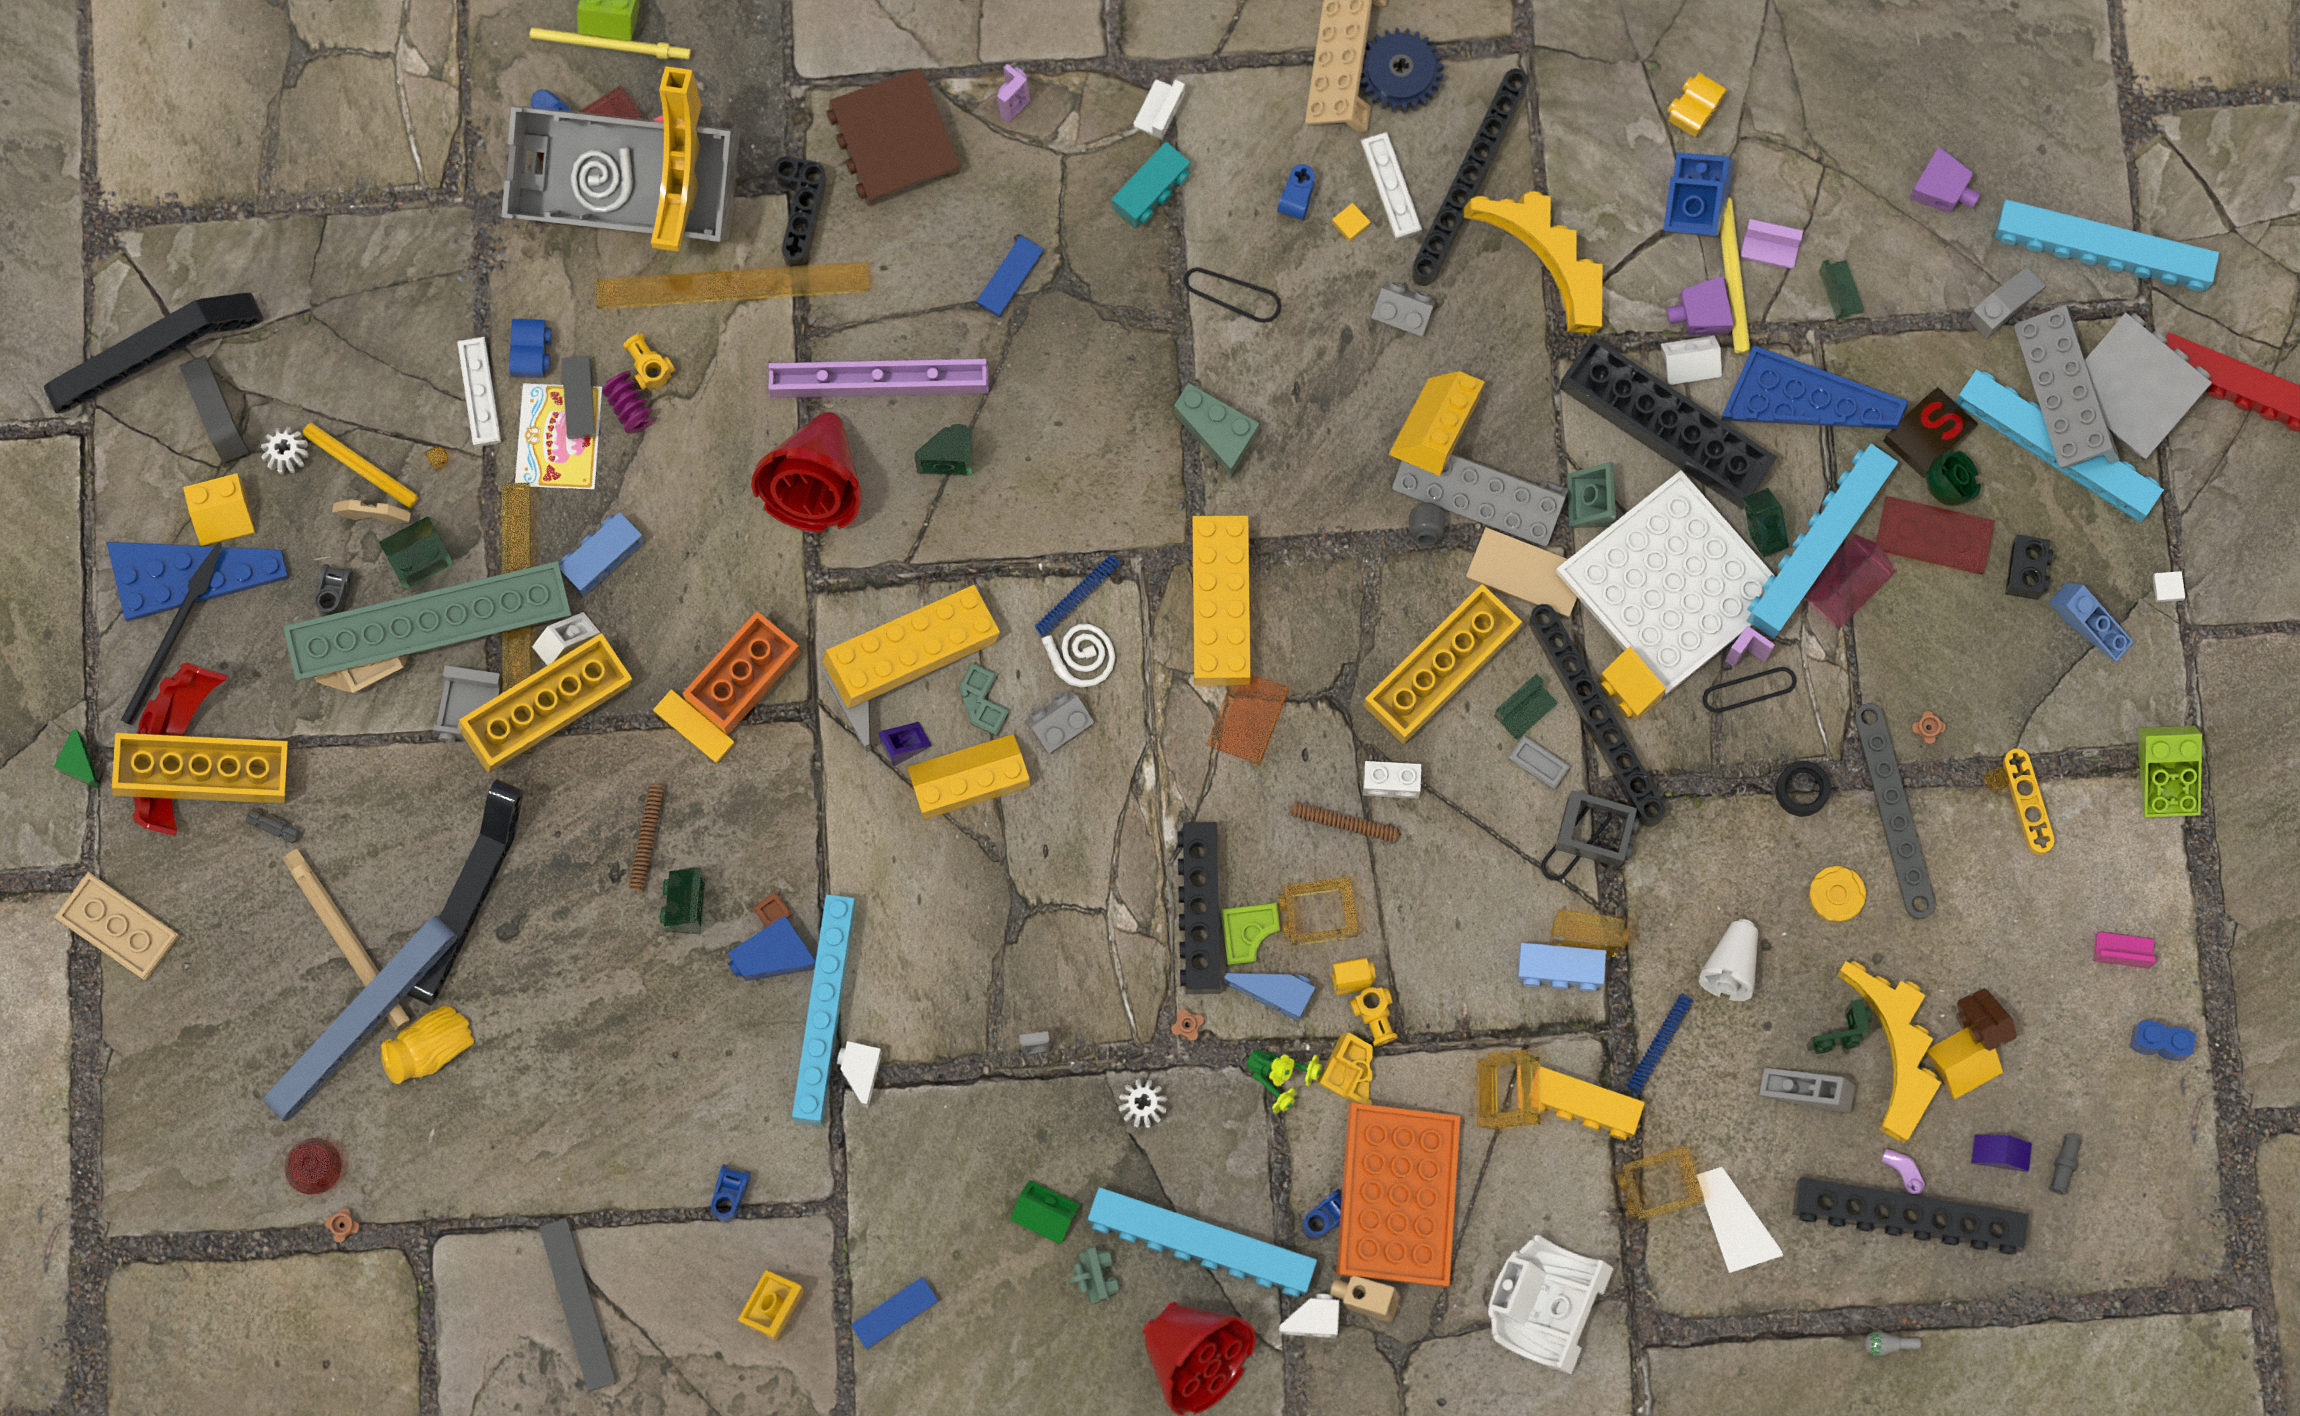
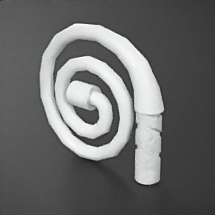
(596, 180)
(1087, 653)

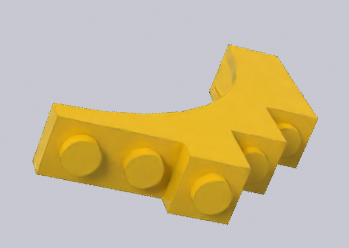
(681, 148)
(1556, 247)
(1908, 1044)

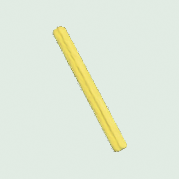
(1734, 281)

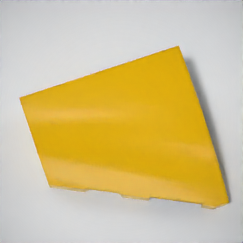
(1349, 1070)

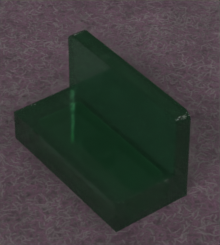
(1841, 289)
(1525, 707)

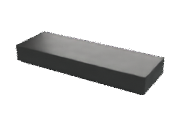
(578, 397)

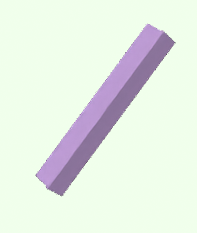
(878, 378)

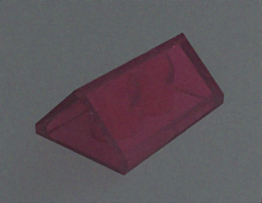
(1850, 580)

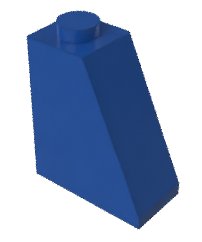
(771, 953)

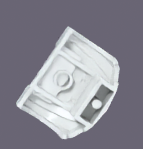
(1545, 1301)

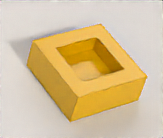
(1351, 222)

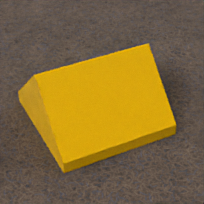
(1963, 1063)
(771, 1305)

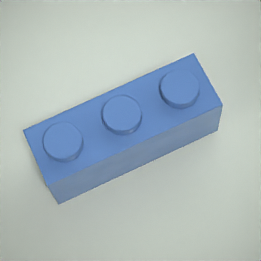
(600, 554)

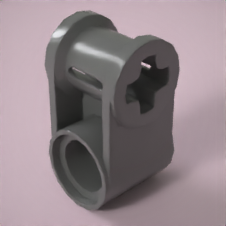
(333, 585)

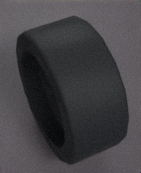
(1808, 768)

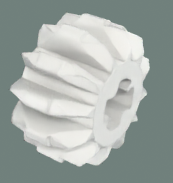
(279, 443)
(1147, 1112)

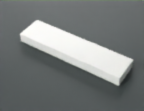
(1391, 186)
(479, 392)

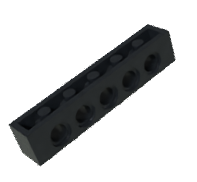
(1203, 836)

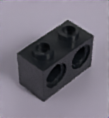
(2022, 565)

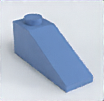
(1279, 991)

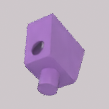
(1945, 184)
(1703, 309)

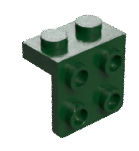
(1857, 1020)

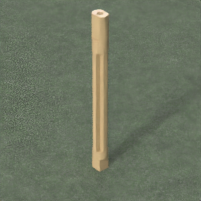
(338, 928)

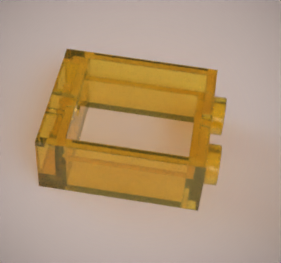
(1348, 908)
(1589, 932)
(1527, 1091)
(1688, 1177)

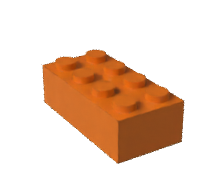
(742, 673)

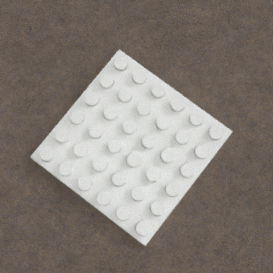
(1669, 580)

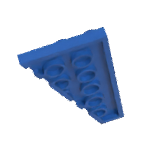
(1795, 393)
(157, 575)

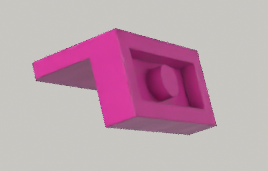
(2124, 950)

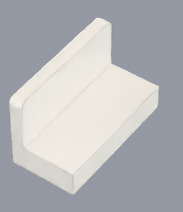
(1159, 108)
(1692, 360)

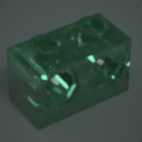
(1765, 522)

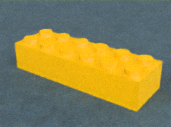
(1221, 600)
(910, 646)
(1442, 664)
(544, 703)
(199, 768)

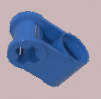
(1297, 195)
(730, 1187)
(1328, 1213)

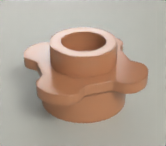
(1937, 727)
(1187, 1032)
(333, 1223)

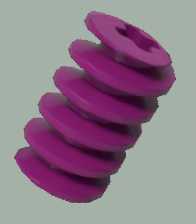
(626, 403)

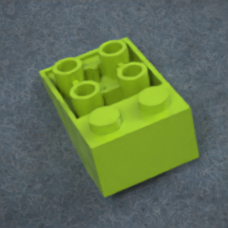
(608, 18)
(2170, 770)

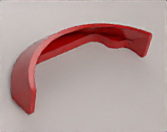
(171, 716)

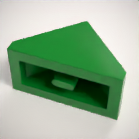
(76, 760)

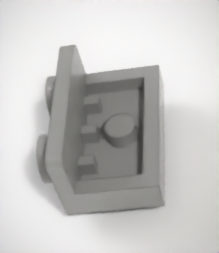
(1403, 308)
(1059, 720)

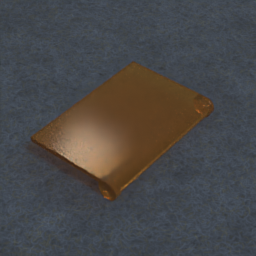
(1248, 718)

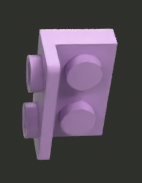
(1013, 94)

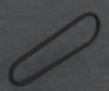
(1237, 282)

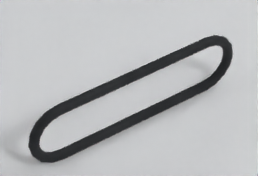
(1752, 700)
(1577, 857)

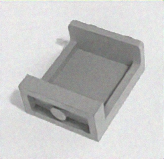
(462, 694)

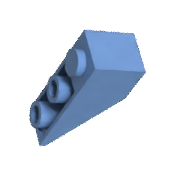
(2091, 620)

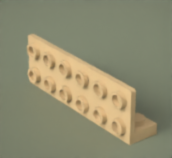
(1339, 64)

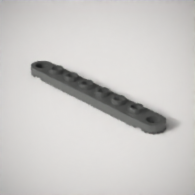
(1894, 811)

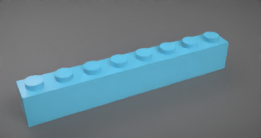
(2106, 246)
(2025, 425)
(1822, 540)
(824, 1010)
(1202, 1242)

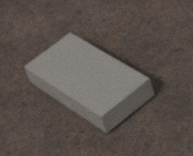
(1539, 763)
(1035, 1043)

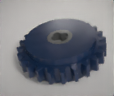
(1419, 74)

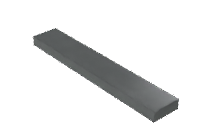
(577, 1304)

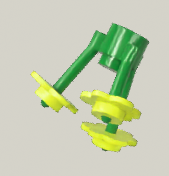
(1278, 1070)

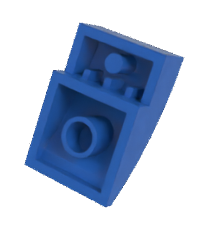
(1698, 194)

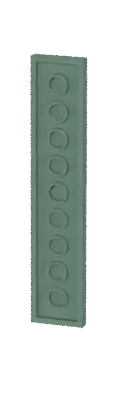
(426, 621)

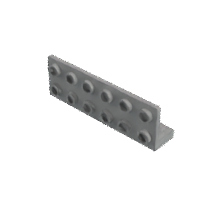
(2064, 388)
(1487, 497)

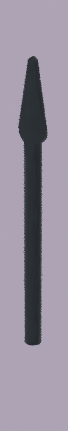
(197, 586)

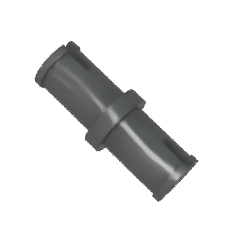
(2065, 1164)

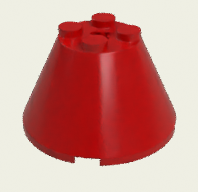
(1197, 1355)

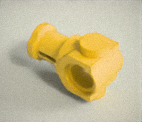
(646, 362)
(1375, 1016)

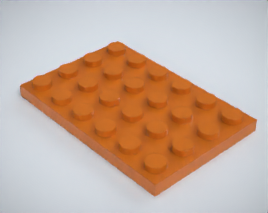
(1398, 1195)

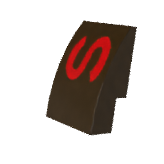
(1929, 431)

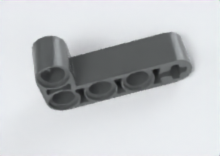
(213, 409)

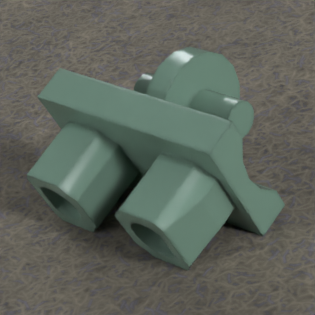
(1090, 1276)

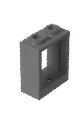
(1566, 844)

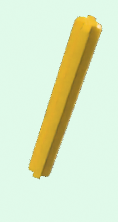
(360, 465)

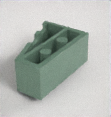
(1216, 426)

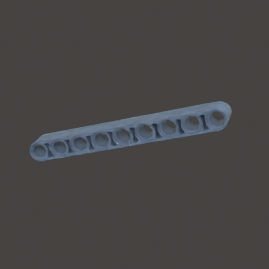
(360, 1018)

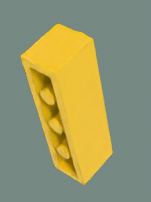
(1589, 1104)

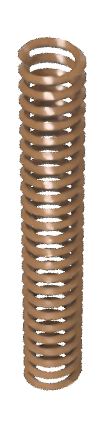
(1344, 822)
(646, 837)

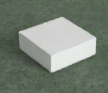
(2168, 586)

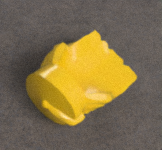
(426, 1045)

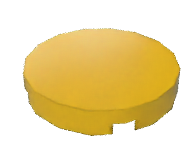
(1837, 894)

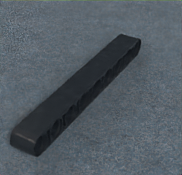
(1471, 164)
(1596, 701)

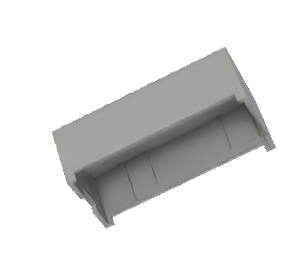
(568, 134)

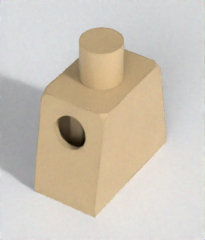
(1379, 1301)

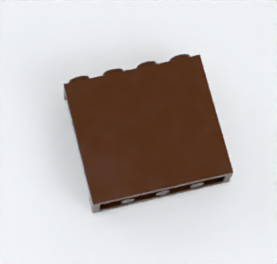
(892, 135)

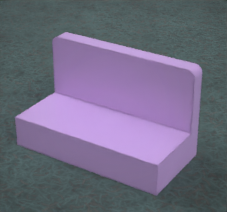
(1771, 244)
(1752, 642)

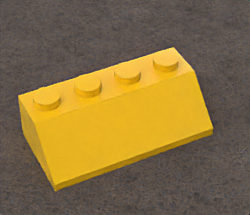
(1437, 421)
(969, 776)

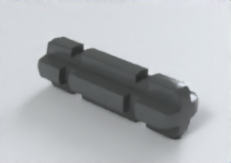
(273, 825)

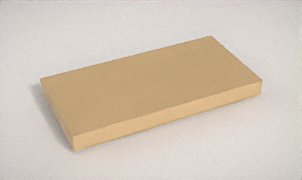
(1520, 572)
(116, 926)

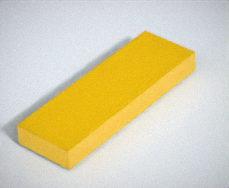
(693, 726)

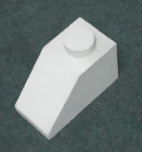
(564, 637)
(860, 1068)
(1314, 1318)

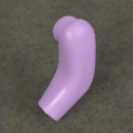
(1908, 1169)

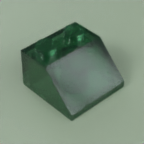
(947, 452)
(416, 552)
(684, 901)

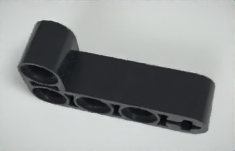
(800, 214)

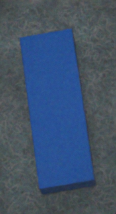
(1010, 276)
(894, 1313)

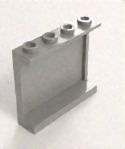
(2142, 384)

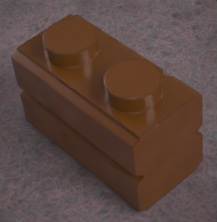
(1985, 1019)

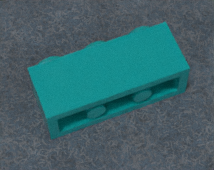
(1151, 185)

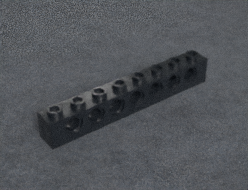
(2011, 1223)

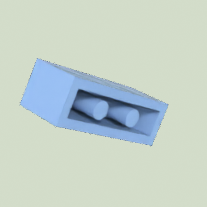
(1561, 967)

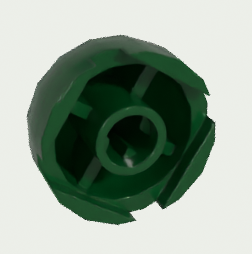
(1953, 478)

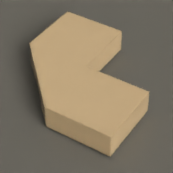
(384, 512)

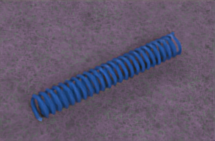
(1077, 595)
(1659, 1043)

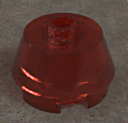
(312, 1166)

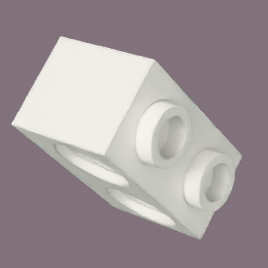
(1392, 779)

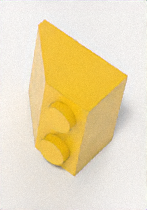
(219, 510)
(1632, 685)

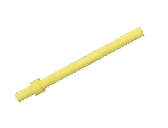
(662, 50)

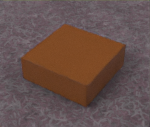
(771, 909)

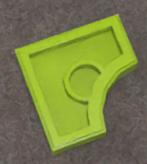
(1246, 929)

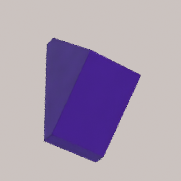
(904, 742)
(2001, 1152)

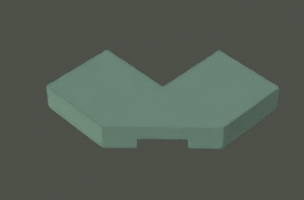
(981, 712)

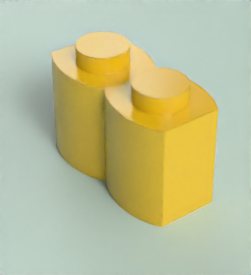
(1696, 104)
(1352, 976)

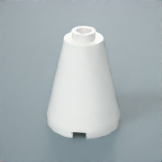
(1733, 963)

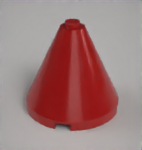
(810, 477)

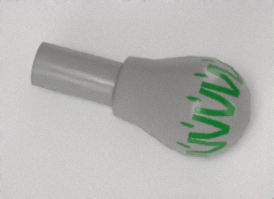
(1881, 1343)

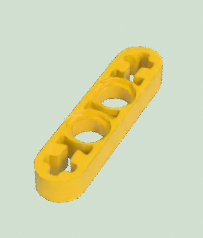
(2033, 800)

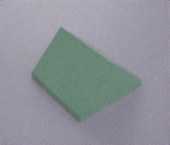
(1591, 497)

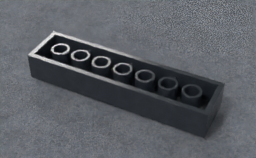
(1667, 422)

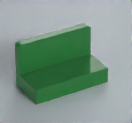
(1044, 1212)

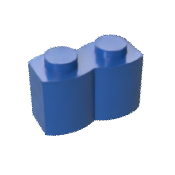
(528, 348)
(2169, 1043)

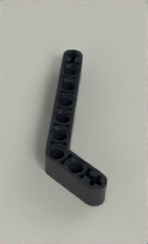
(151, 345)
(474, 882)

